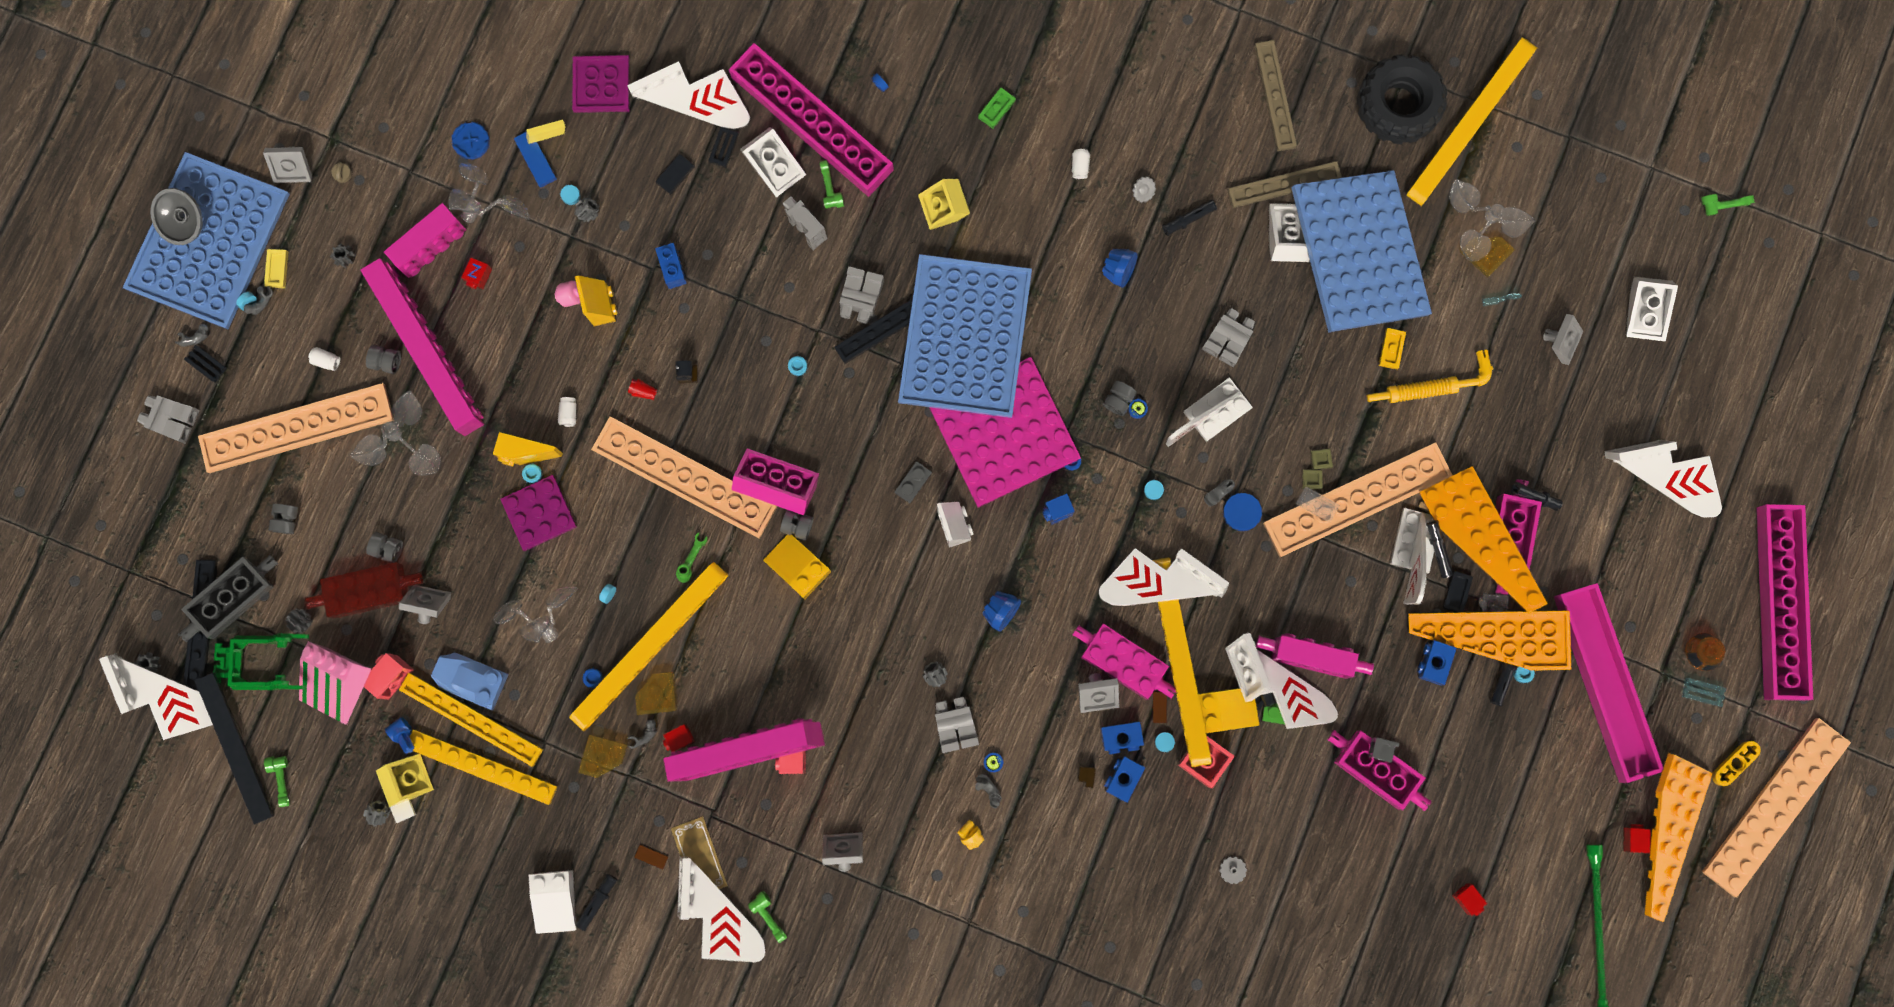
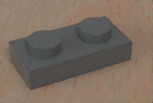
(913, 482)

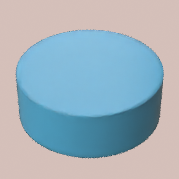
(570, 194)
(244, 299)
(797, 365)
(532, 473)
(1153, 490)
(607, 593)
(1523, 675)
(1164, 742)

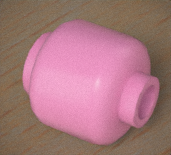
(567, 294)

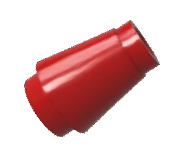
(641, 389)

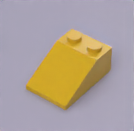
(596, 300)
(520, 451)
(797, 566)
(1227, 711)

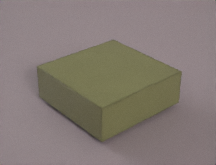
(1321, 459)
(1312, 479)

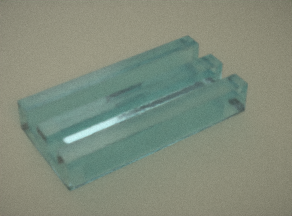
(1720, 697)

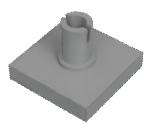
(288, 164)
(1566, 339)
(425, 602)
(1098, 694)
(842, 850)

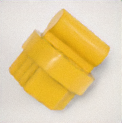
(970, 835)

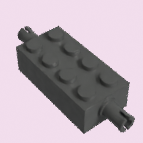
(227, 598)

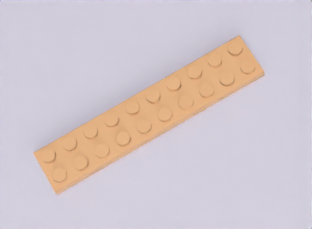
(296, 428)
(682, 477)
(1360, 499)
(1776, 807)

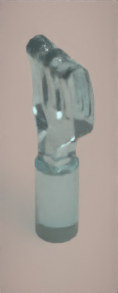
(1495, 300)

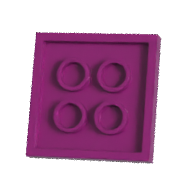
(601, 84)
(538, 513)

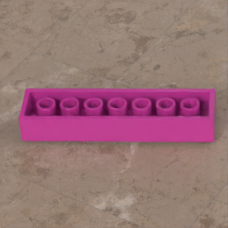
(744, 751)

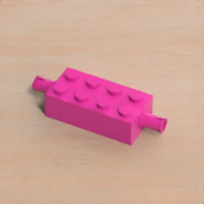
(1521, 521)
(1314, 657)
(1124, 661)
(1390, 780)

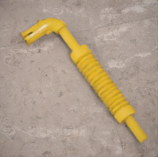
(1436, 387)

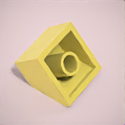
(944, 203)
(404, 780)

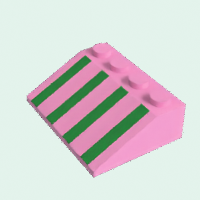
(331, 681)

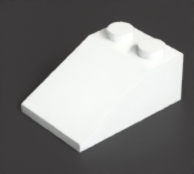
(773, 161)
(1286, 234)
(1650, 308)
(953, 523)
(553, 901)

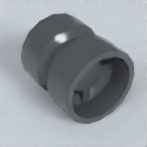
(379, 358)
(1119, 399)
(283, 519)
(803, 526)
(381, 546)

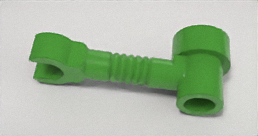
(832, 199)
(1712, 205)
(686, 577)
(276, 765)
(759, 905)

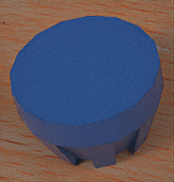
(1120, 266)
(1001, 610)

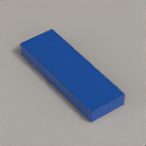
(535, 160)

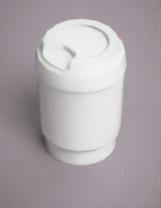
(1080, 163)
(324, 359)
(567, 412)

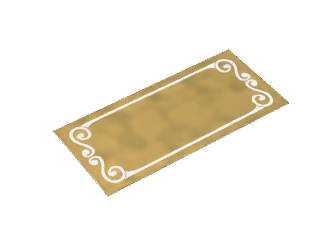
(695, 842)

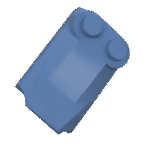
(469, 679)

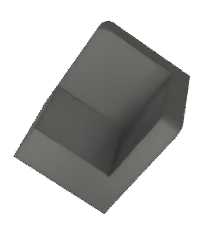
(1382, 749)

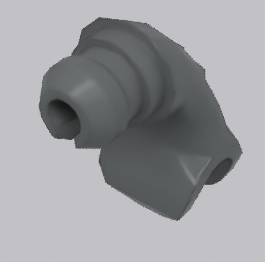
(257, 307)
(198, 337)
(1219, 492)
(650, 732)
(987, 785)

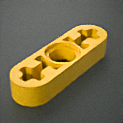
(1742, 749)

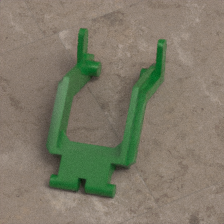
(231, 662)

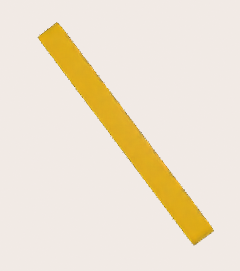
(1471, 121)
(648, 646)
(1184, 678)

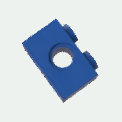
(671, 266)
(1058, 509)
(1445, 655)
(1132, 731)
(1134, 772)

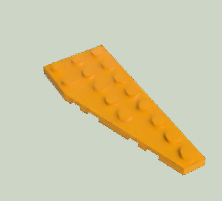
(1475, 526)
(1515, 637)
(1679, 804)

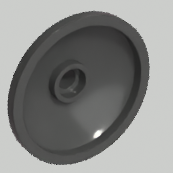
(168, 216)

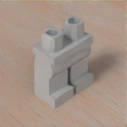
(805, 222)
(860, 301)
(1232, 332)
(162, 415)
(955, 720)

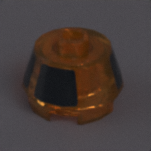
(1705, 651)

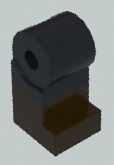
(686, 372)

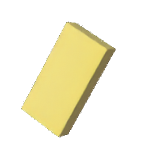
(545, 131)
(276, 268)

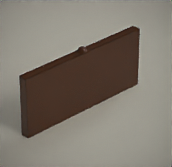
(1159, 707)
(651, 857)

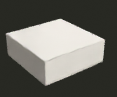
(403, 811)

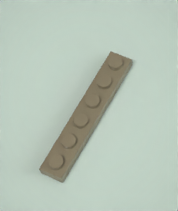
(1275, 95)
(1281, 184)

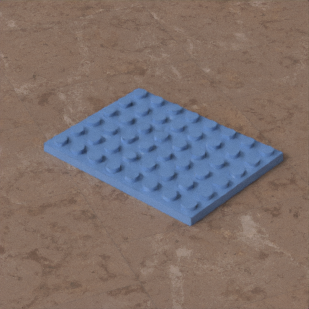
(1361, 251)
(220, 263)
(965, 336)

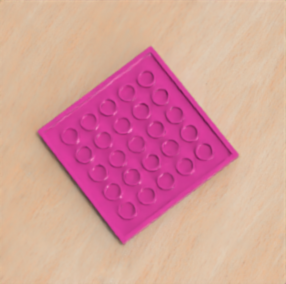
(1005, 452)

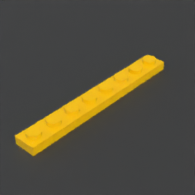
(471, 719)
(483, 767)

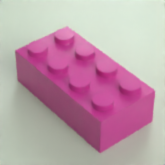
(425, 241)
(775, 481)

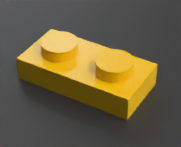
(1392, 348)

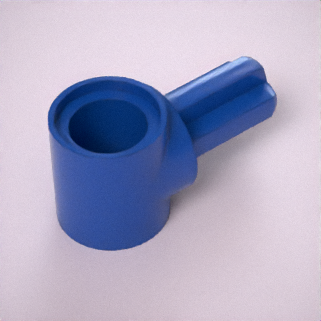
(400, 733)

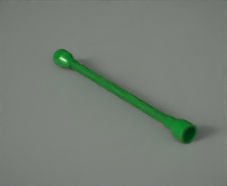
(1595, 856)

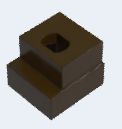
(1087, 775)

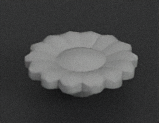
(1144, 189)
(1233, 870)

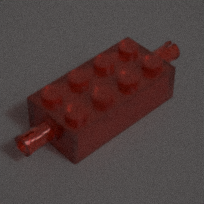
(363, 590)

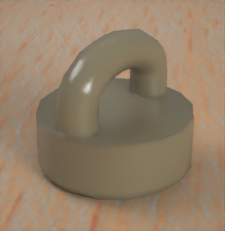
(341, 172)

